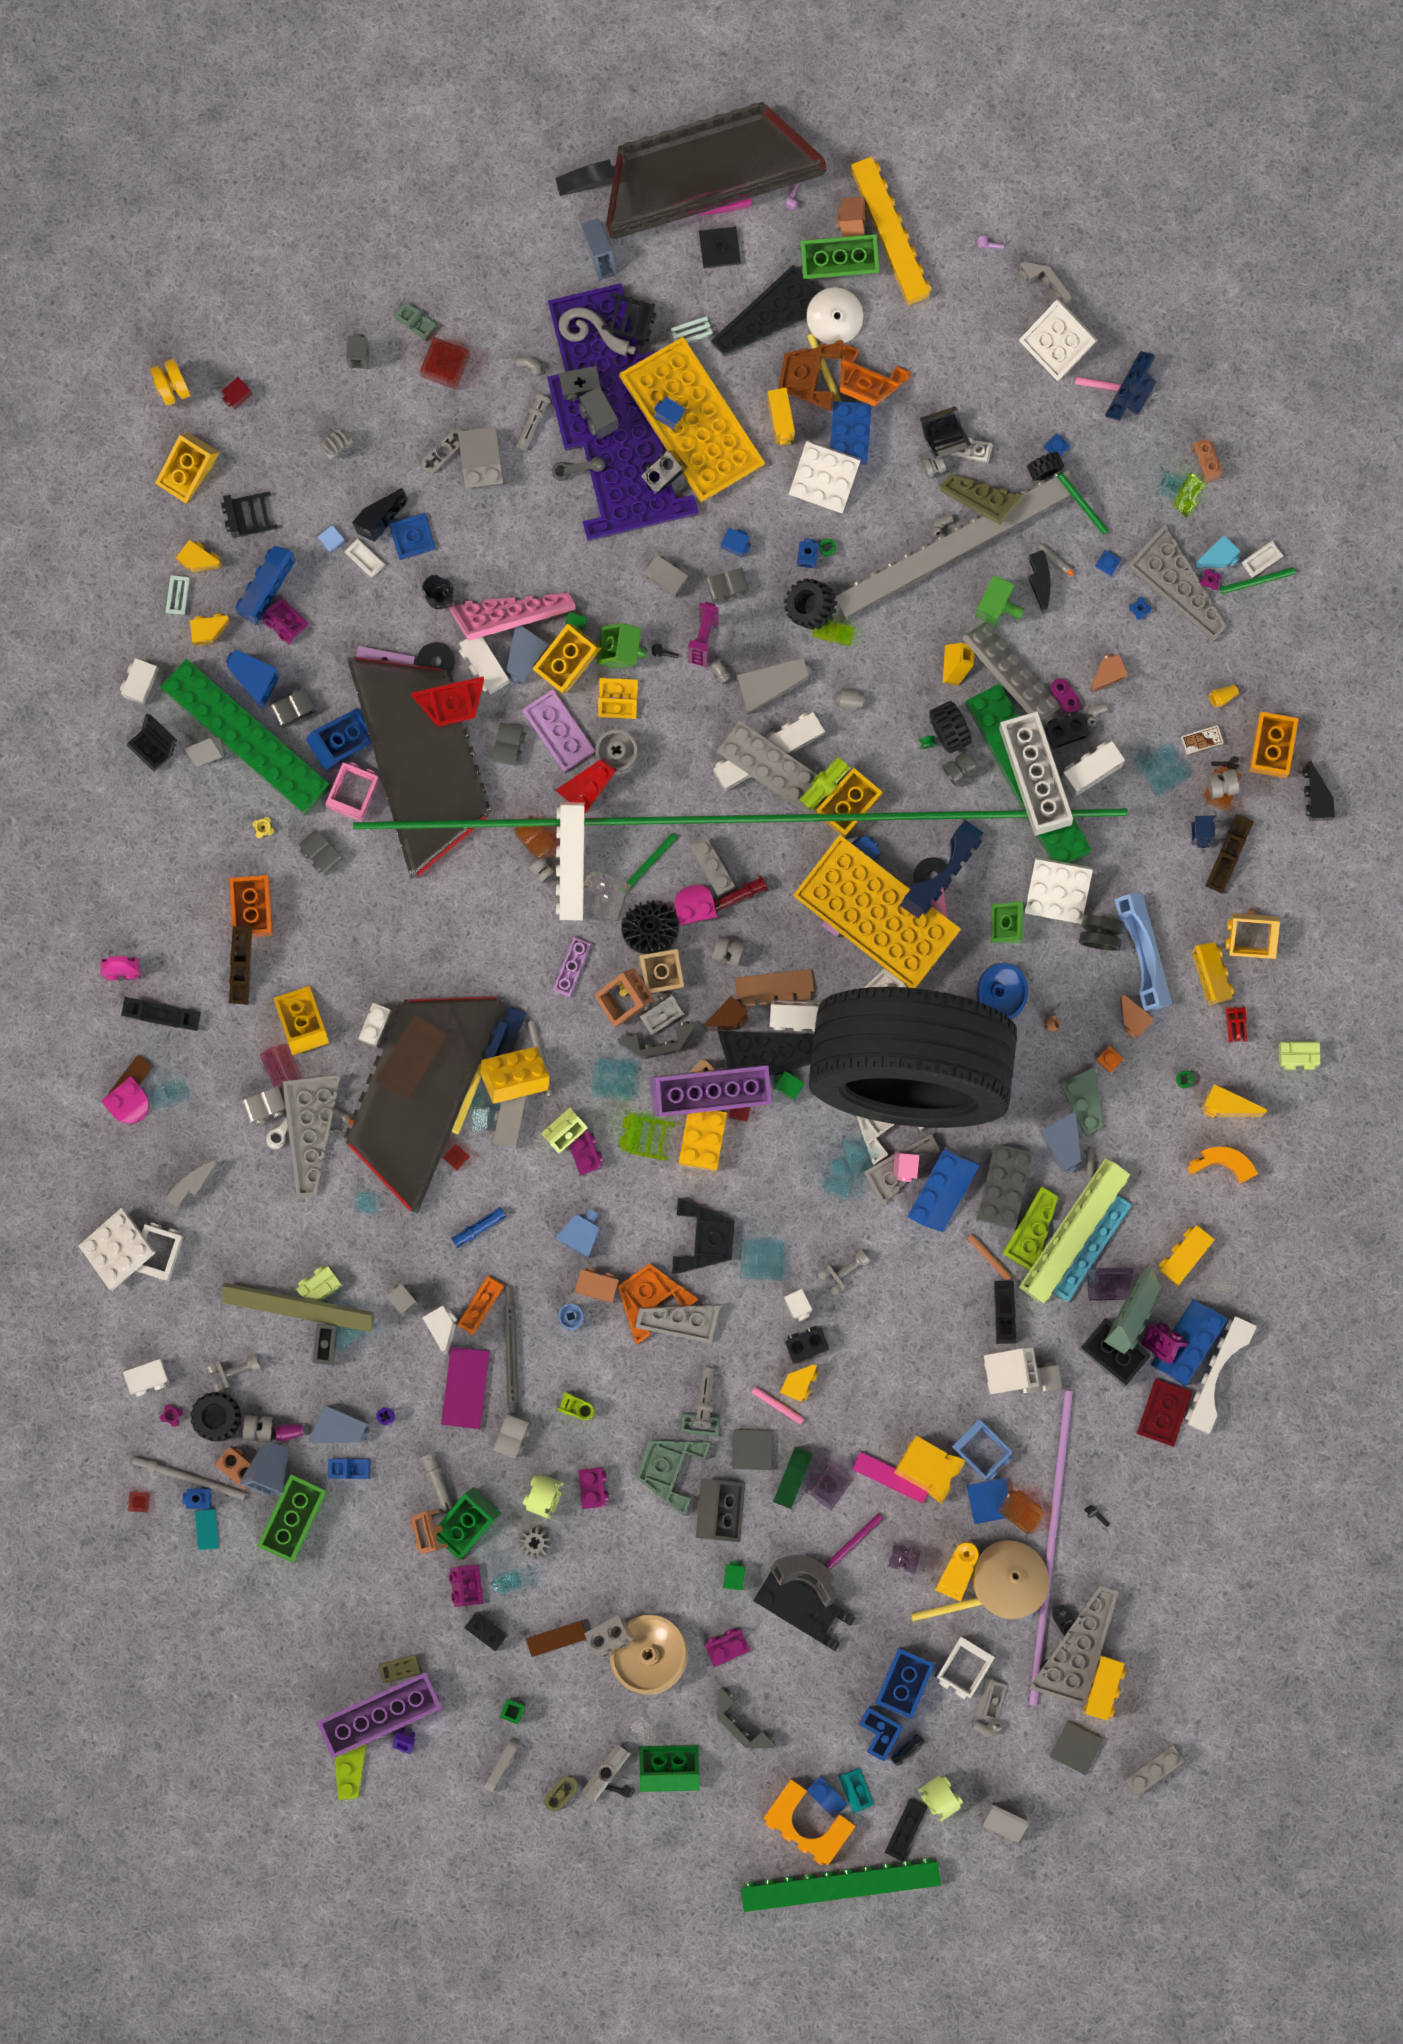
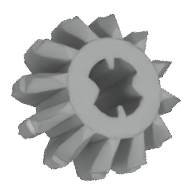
(336, 443)
(529, 1539)

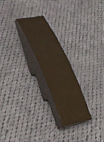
(1229, 853)
(240, 965)

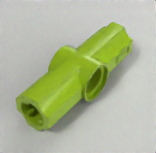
(824, 783)

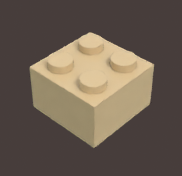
(661, 971)

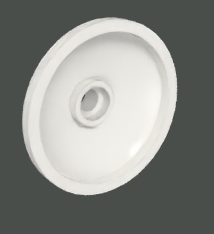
(821, 315)

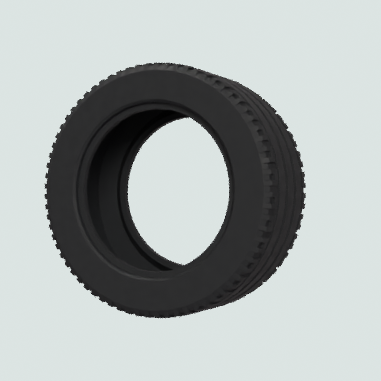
(913, 1057)

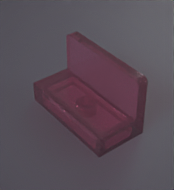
(280, 1065)

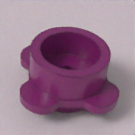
(1210, 584)
(170, 1410)

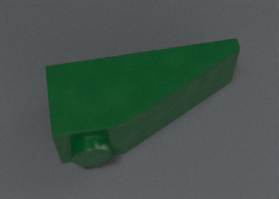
(793, 1477)

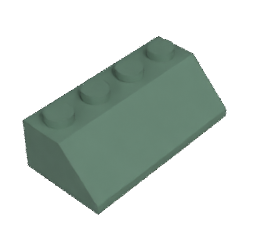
(1134, 1312)

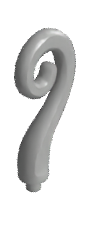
(614, 343)

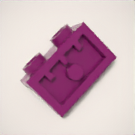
(284, 621)
(585, 1154)
(1163, 1341)
(593, 1488)
(466, 1586)
(727, 1647)

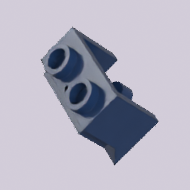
(1203, 831)

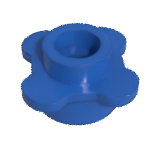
(1135, 608)

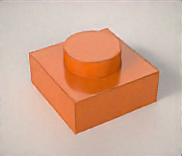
(1109, 1059)

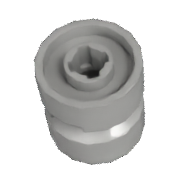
(1222, 784)
(728, 951)
(251, 1428)

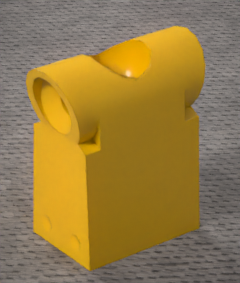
(929, 1468)
(958, 1570)

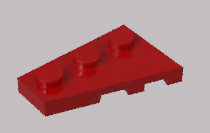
(588, 784)

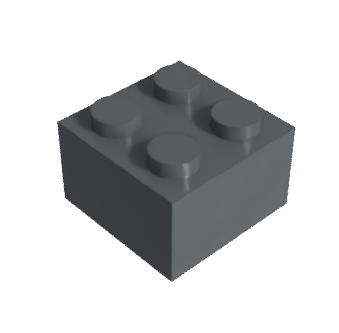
(598, 413)

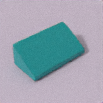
(206, 1529)
(856, 1790)

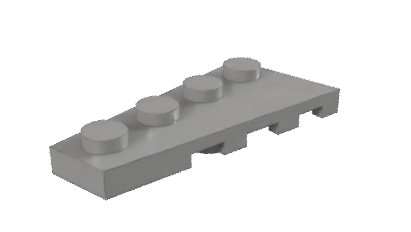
(881, 1174)
(689, 1321)

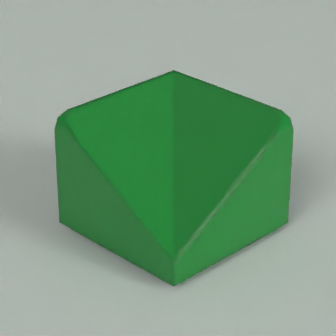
(577, 620)

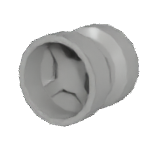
(933, 466)
(542, 869)

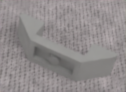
(1034, 271)

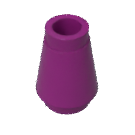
(286, 1432)

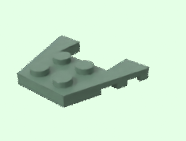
(662, 1465)

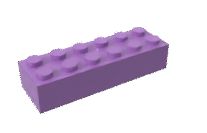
(710, 1090)
(378, 1715)

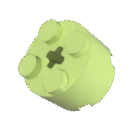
(543, 1495)
(940, 1797)

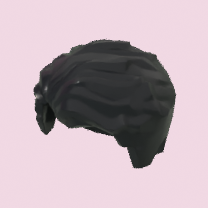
(438, 592)

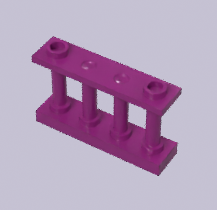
(699, 649)

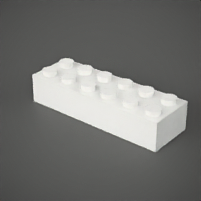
(1036, 773)

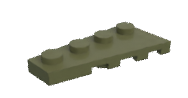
(981, 498)

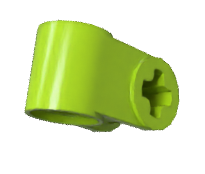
(574, 1407)

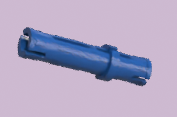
(475, 1229)

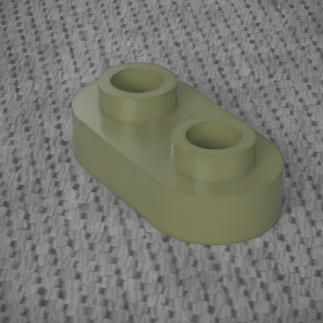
(561, 1793)

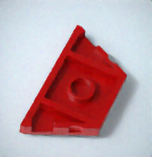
(451, 702)

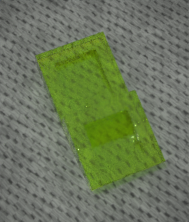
(1186, 496)
(835, 633)

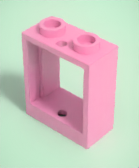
(347, 810)

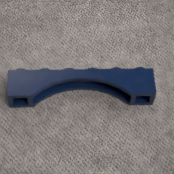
(922, 894)

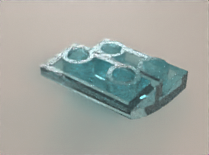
(1161, 769)
(613, 1079)
(762, 1260)

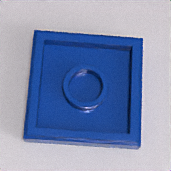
(412, 536)
(986, 1499)

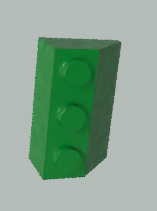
(669, 1768)

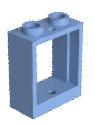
(1004, 1459)

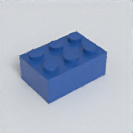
(851, 429)
(904, 1683)

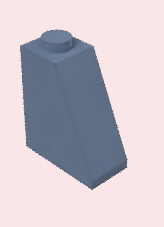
(599, 249)
(524, 654)
(1064, 1142)
(338, 1428)
(267, 1470)

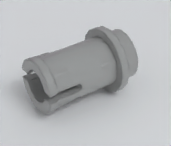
(721, 672)

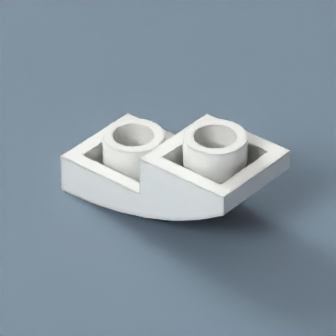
(979, 452)

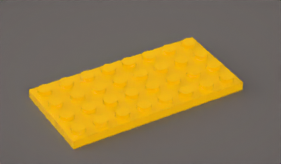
(707, 432)
(865, 907)

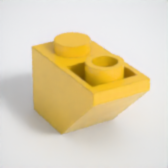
(196, 558)
(207, 630)
(957, 663)
(797, 1383)

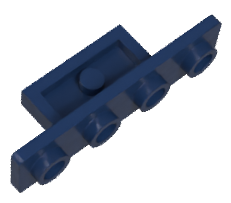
(1134, 388)
(506, 1033)

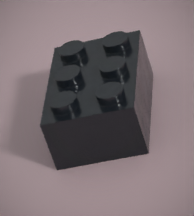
(1115, 1363)

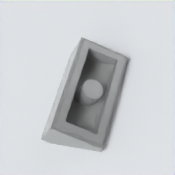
(205, 751)
(991, 1700)

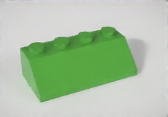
(839, 256)

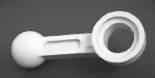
(281, 1130)

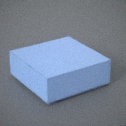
(331, 538)

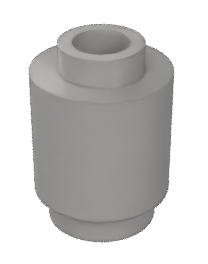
(849, 699)

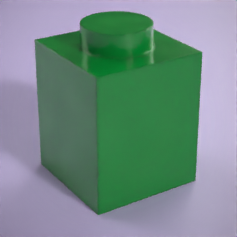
(788, 1085)
(734, 1576)
(512, 1711)

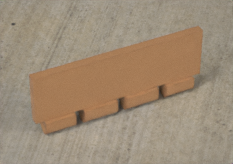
(768, 986)

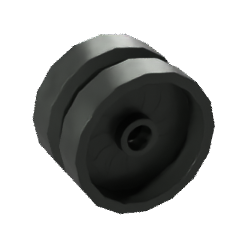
(1101, 932)

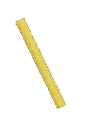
(825, 370)
(467, 1101)
(945, 1609)

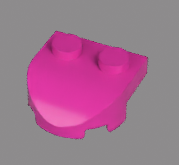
(694, 905)
(120, 967)
(127, 1102)

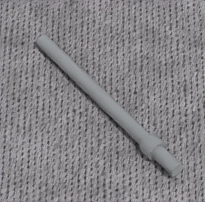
(153, 1466)

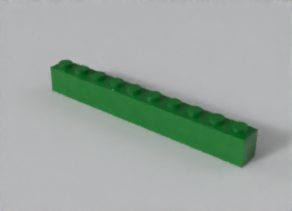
(840, 1886)

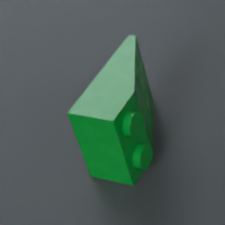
(467, 1522)

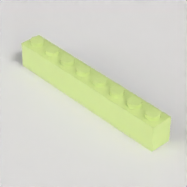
(1074, 1231)

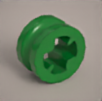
(830, 552)
(927, 742)
(1190, 1079)

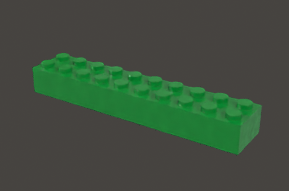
(988, 711)
(245, 737)

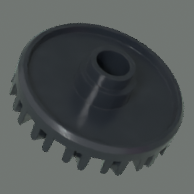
(650, 928)

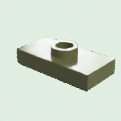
(399, 1668)

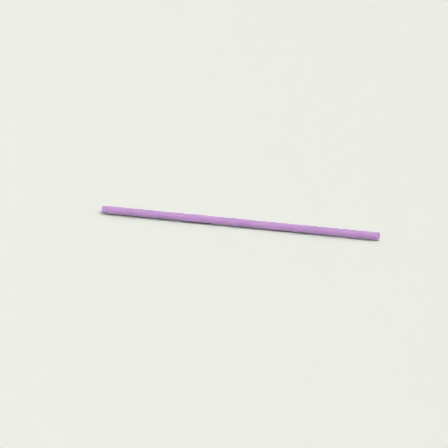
(1052, 1537)

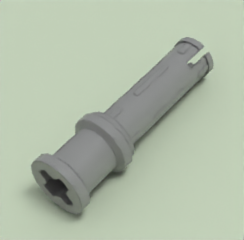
(524, 443)
(703, 1407)
(434, 1472)

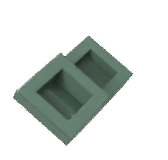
(416, 321)

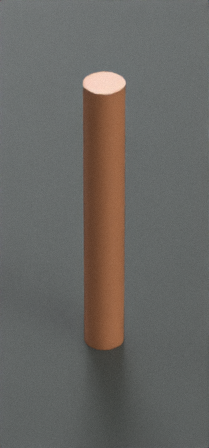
(989, 1257)

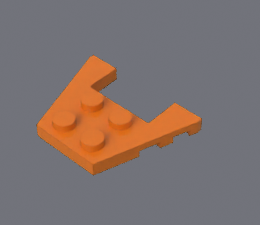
(867, 384)
(648, 1289)

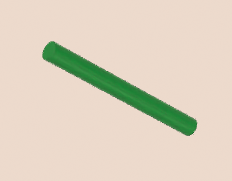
(1082, 503)
(1257, 580)
(651, 860)

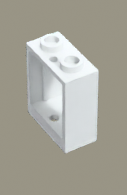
(171, 1233)
(976, 1651)

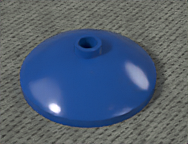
(1010, 986)

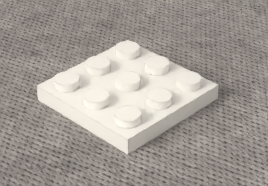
(1058, 340)
(824, 476)
(1058, 890)
(116, 1249)

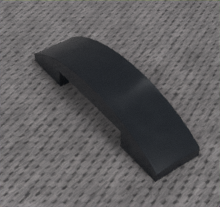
(160, 1014)

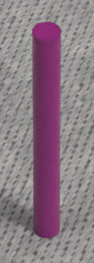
(853, 1542)

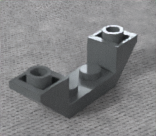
(683, 1032)
(762, 1740)

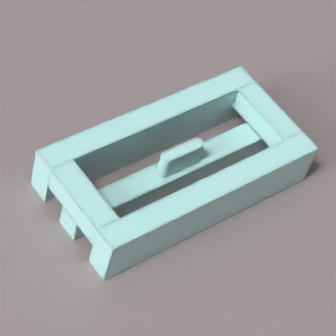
(694, 330)
(170, 593)

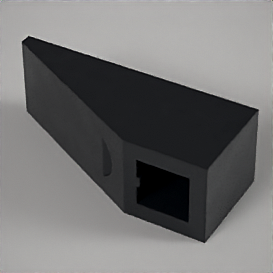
(377, 516)
(1321, 801)

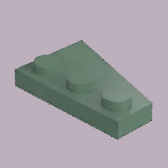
(1084, 1100)

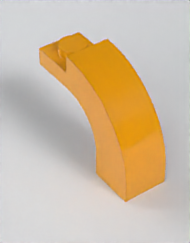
(1228, 1157)

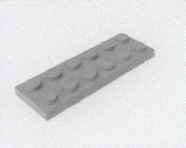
(1011, 671)
(768, 764)

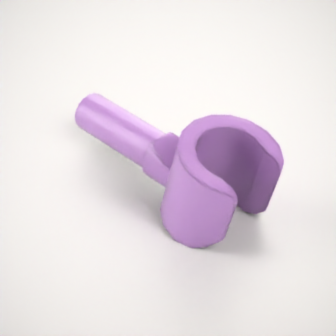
(791, 202)
(983, 241)

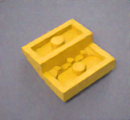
(618, 706)

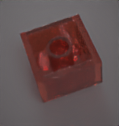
(444, 363)

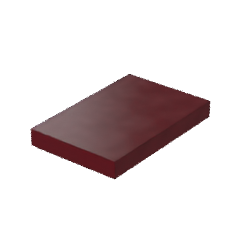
(1164, 1412)

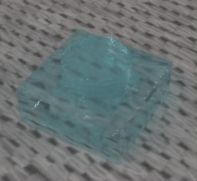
(365, 1203)

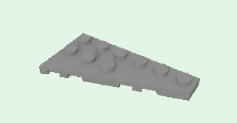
(1172, 577)
(309, 1117)
(1074, 1661)

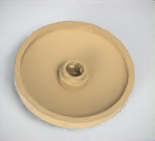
(999, 1590)
(656, 1637)

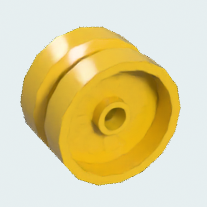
(169, 382)

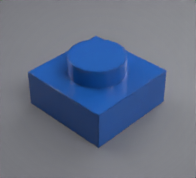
(1057, 444)
(1108, 563)

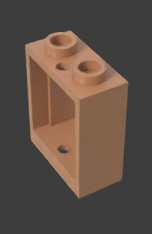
(640, 996)

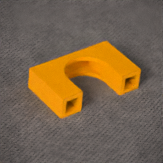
(822, 1847)

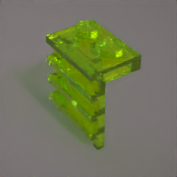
(632, 1136)

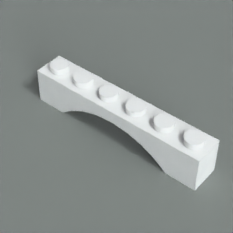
(1204, 1411)

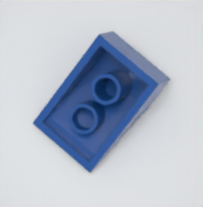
(339, 739)

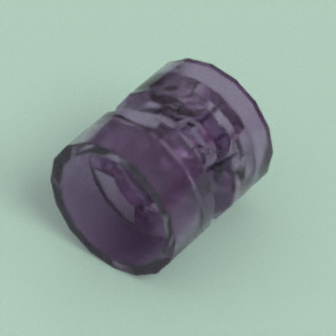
(904, 1558)

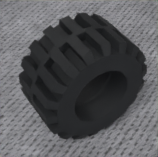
(824, 604)
(950, 727)
(198, 1413)

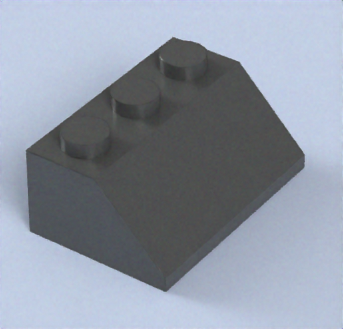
(720, 1510)

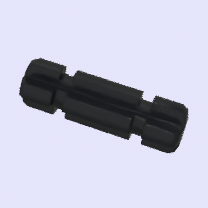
(907, 1749)

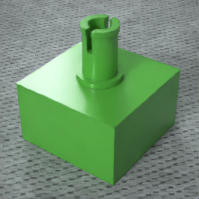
(996, 601)
(620, 646)

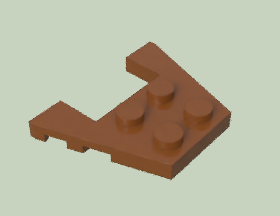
(802, 370)

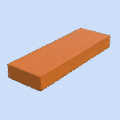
(480, 1305)

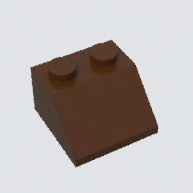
(728, 1016)

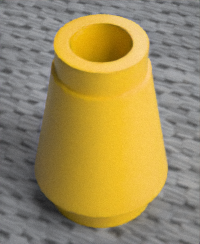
(1221, 696)

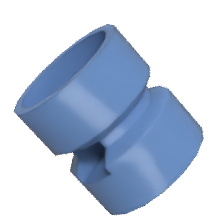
(571, 1316)

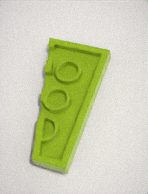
(1029, 1236)
(349, 1773)

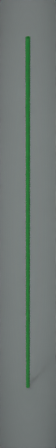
(727, 819)

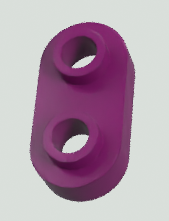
(1065, 695)

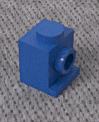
(804, 559)
(205, 1499)

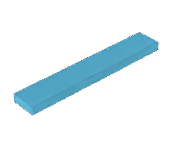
(1092, 1248)

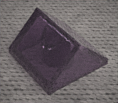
(1109, 1283)
(830, 1485)

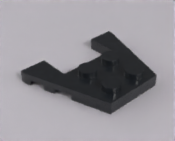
(712, 1238)

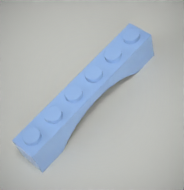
(1153, 987)

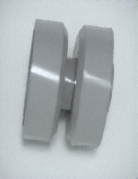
(618, 741)

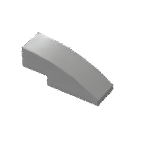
(192, 1183)

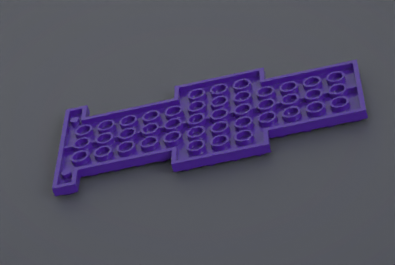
(620, 491)

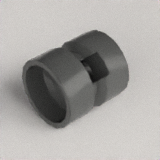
(962, 767)

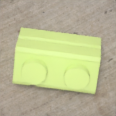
(1299, 1055)
(564, 1130)
(320, 1285)

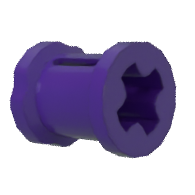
(383, 1411)

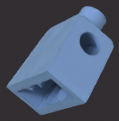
(580, 1233)

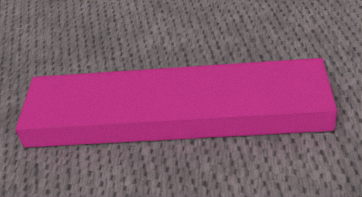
(885, 1475)

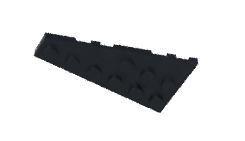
(775, 309)
(777, 1050)

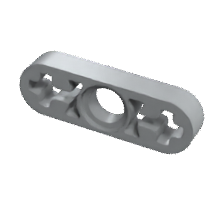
(450, 437)
(501, 1765)

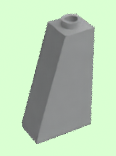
(769, 683)

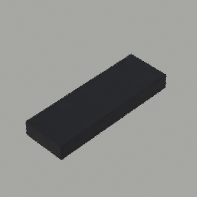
(905, 1829)

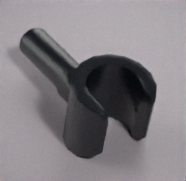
(657, 649)
(1229, 764)
(1092, 1511)
(626, 1791)

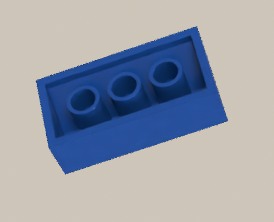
(266, 584)
(943, 1190)
(1200, 1329)

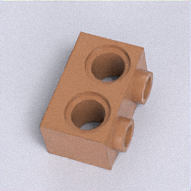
(233, 1472)

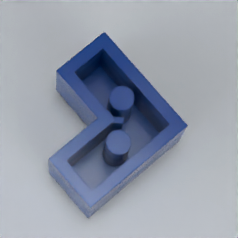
(885, 1733)

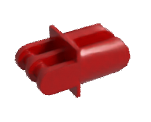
(1236, 1022)

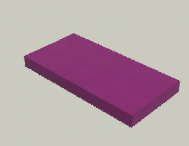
(465, 1388)

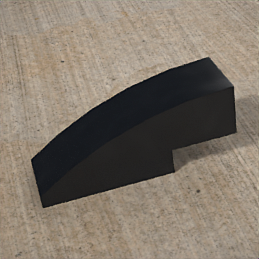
(585, 178)
(1040, 579)
(1005, 1312)

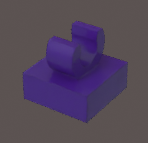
(403, 1742)

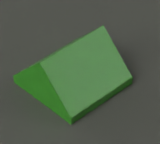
(1007, 923)

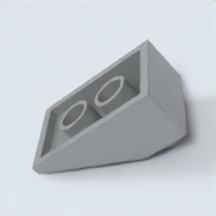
(480, 457)

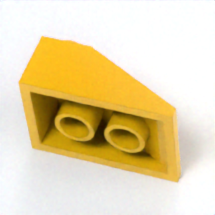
(186, 466)
(301, 1020)
(1224, 1103)

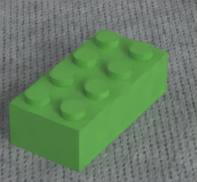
(292, 1518)

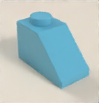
(1220, 555)

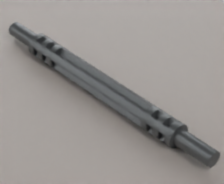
(511, 1351)

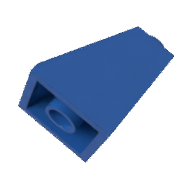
(253, 675)

